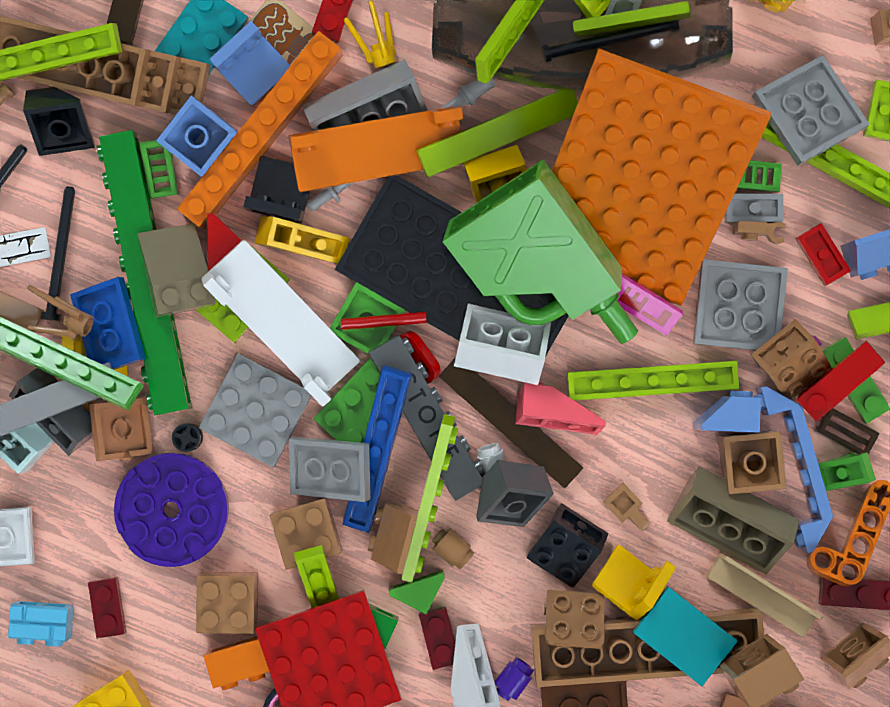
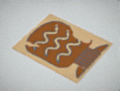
(283, 29)

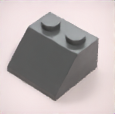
(512, 493)

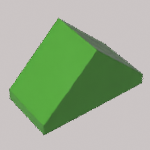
(419, 592)

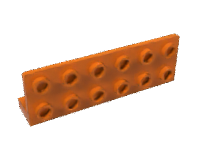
(368, 148)

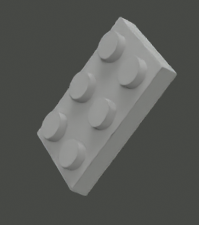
(329, 469)

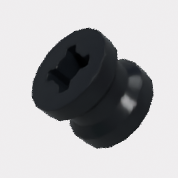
(182, 436)

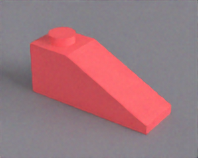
(551, 409)

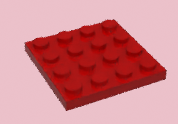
(329, 656)

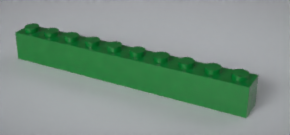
(133, 215)

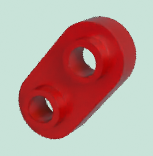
(423, 355)

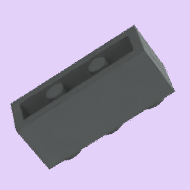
(66, 429)

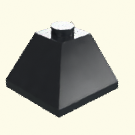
(56, 121)

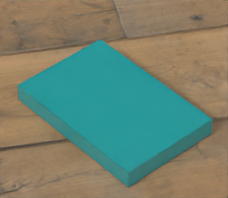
(685, 636)

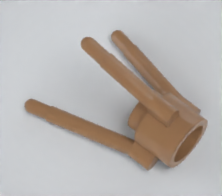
(76, 320)

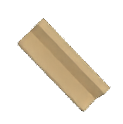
(762, 595)

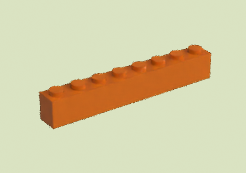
(261, 130)

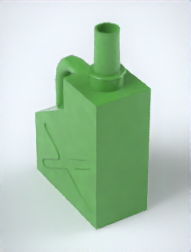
(539, 242)

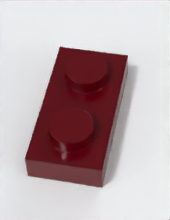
(107, 607)
(438, 637)

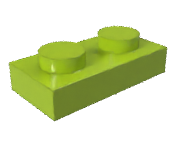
(879, 112)

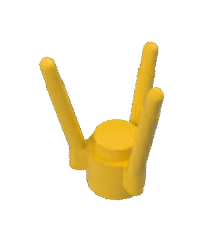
(382, 52)

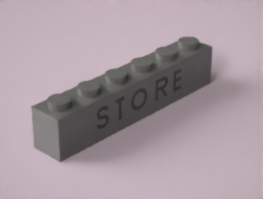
(426, 416)

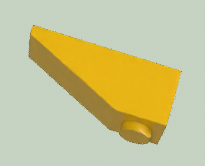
(300, 239)

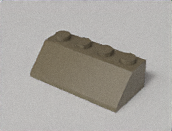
(734, 522)

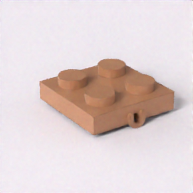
(119, 431)

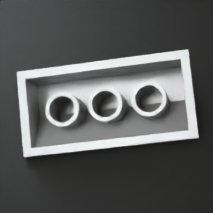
(374, 97)

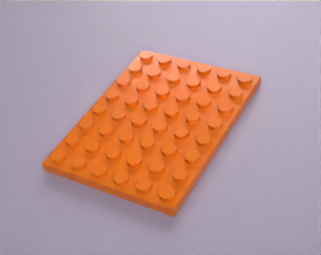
(655, 167)

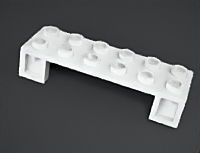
(280, 320)

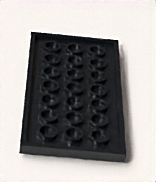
(405, 261)

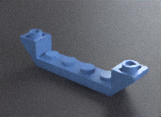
(810, 530)

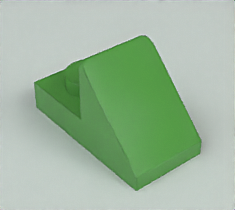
(846, 471)

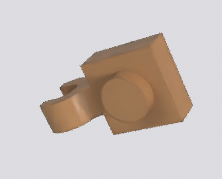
(751, 230)
(624, 504)

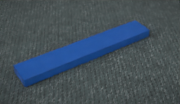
(381, 437)

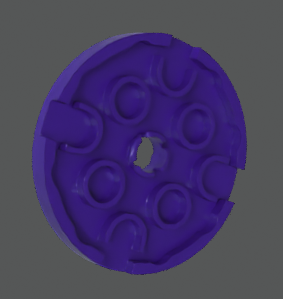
(142, 517)

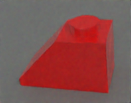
(220, 240)

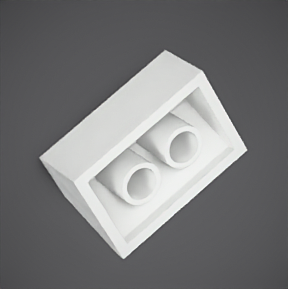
(502, 345)

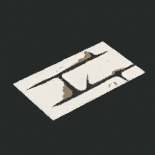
(24, 246)

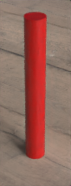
(383, 320)

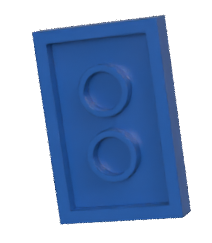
(114, 330)

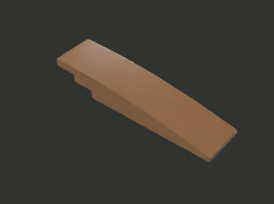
(130, 77)

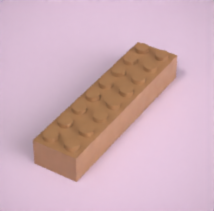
(625, 654)

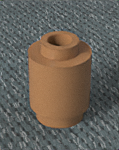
(452, 548)

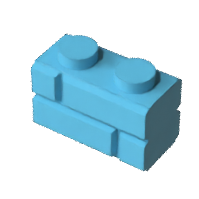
(40, 622)

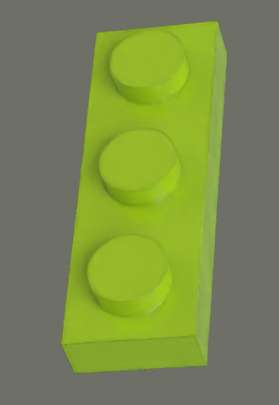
(316, 575)

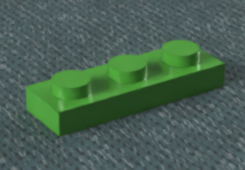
(866, 397)

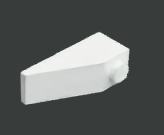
(471, 674)

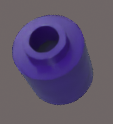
(513, 679)

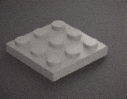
(810, 110)
(739, 304)
(255, 410)

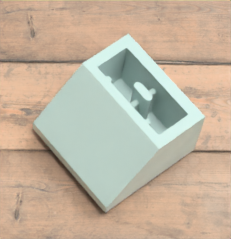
(24, 447)

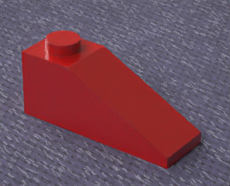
(840, 380)

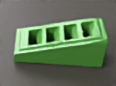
(147, 158)
(765, 166)

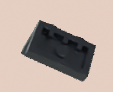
(277, 192)
(568, 546)

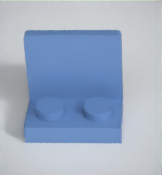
(250, 64)

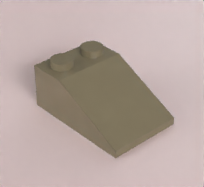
(175, 270)

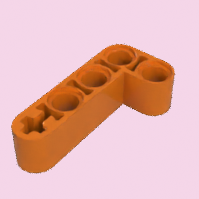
(859, 531)

